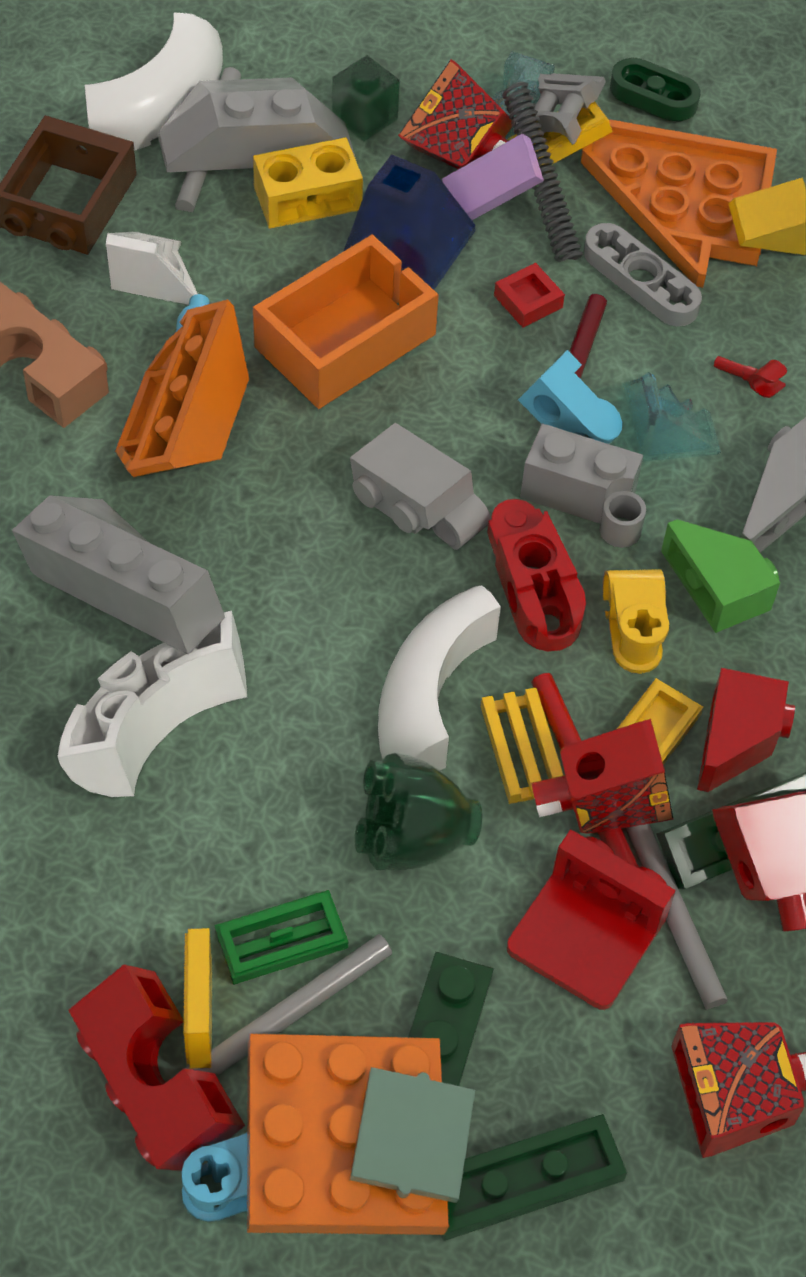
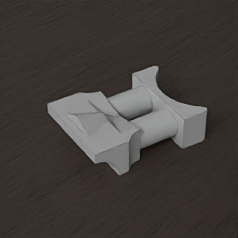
(570, 91)

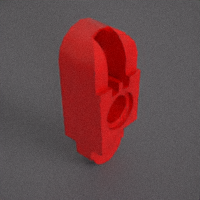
(528, 538)

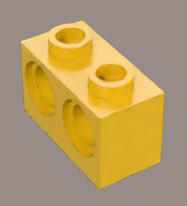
(308, 182)

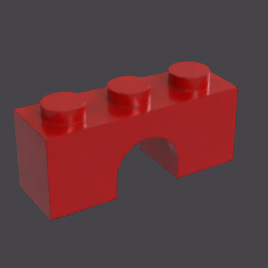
(123, 1030)

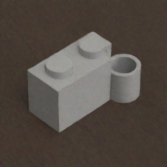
(587, 482)
(418, 487)

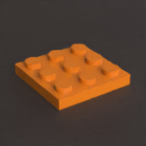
(305, 1130)

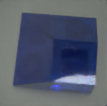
(413, 218)

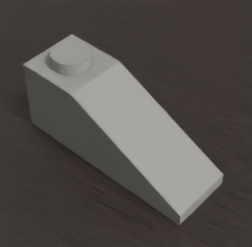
(782, 489)

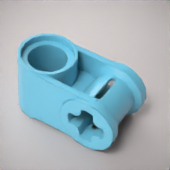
(229, 1167)

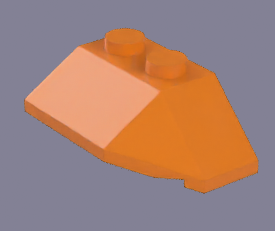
(188, 395)

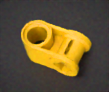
(636, 617)

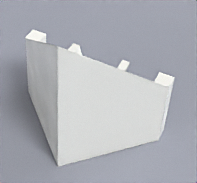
(148, 267)

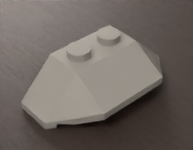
(234, 119)

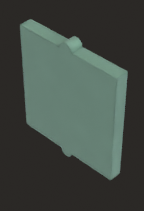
(413, 1135)

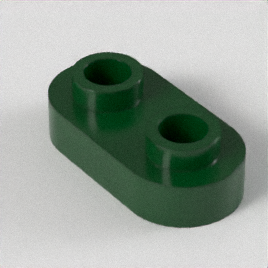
(655, 89)

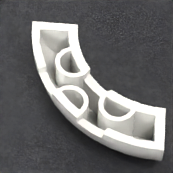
(145, 99)
(409, 699)
(145, 701)

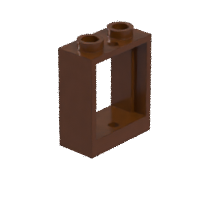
(60, 145)

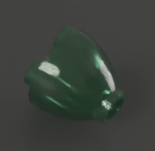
(413, 814)

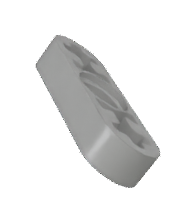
(637, 256)

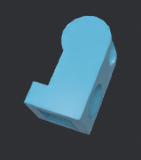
(568, 404)

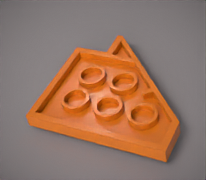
(681, 189)

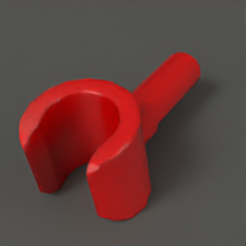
(763, 380)

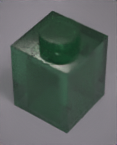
(365, 97)

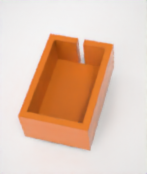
(345, 321)

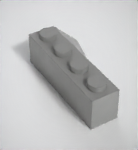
(111, 566)

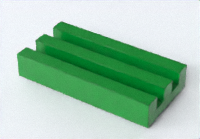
(287, 957)

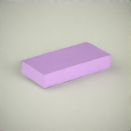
(495, 177)

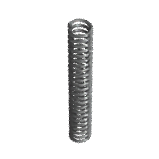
(556, 207)

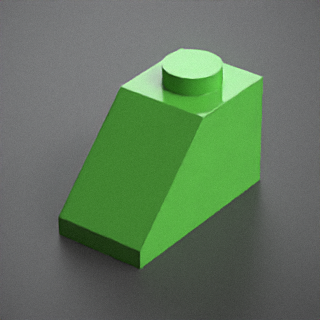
(720, 573)

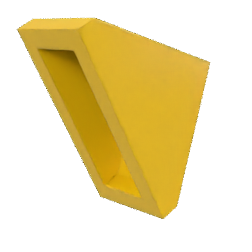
(772, 218)

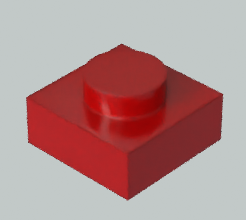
(529, 295)

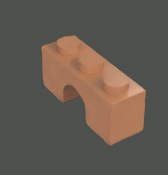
(65, 373)

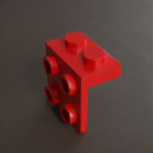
(591, 921)

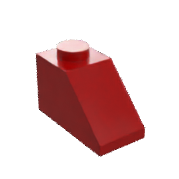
(743, 725)

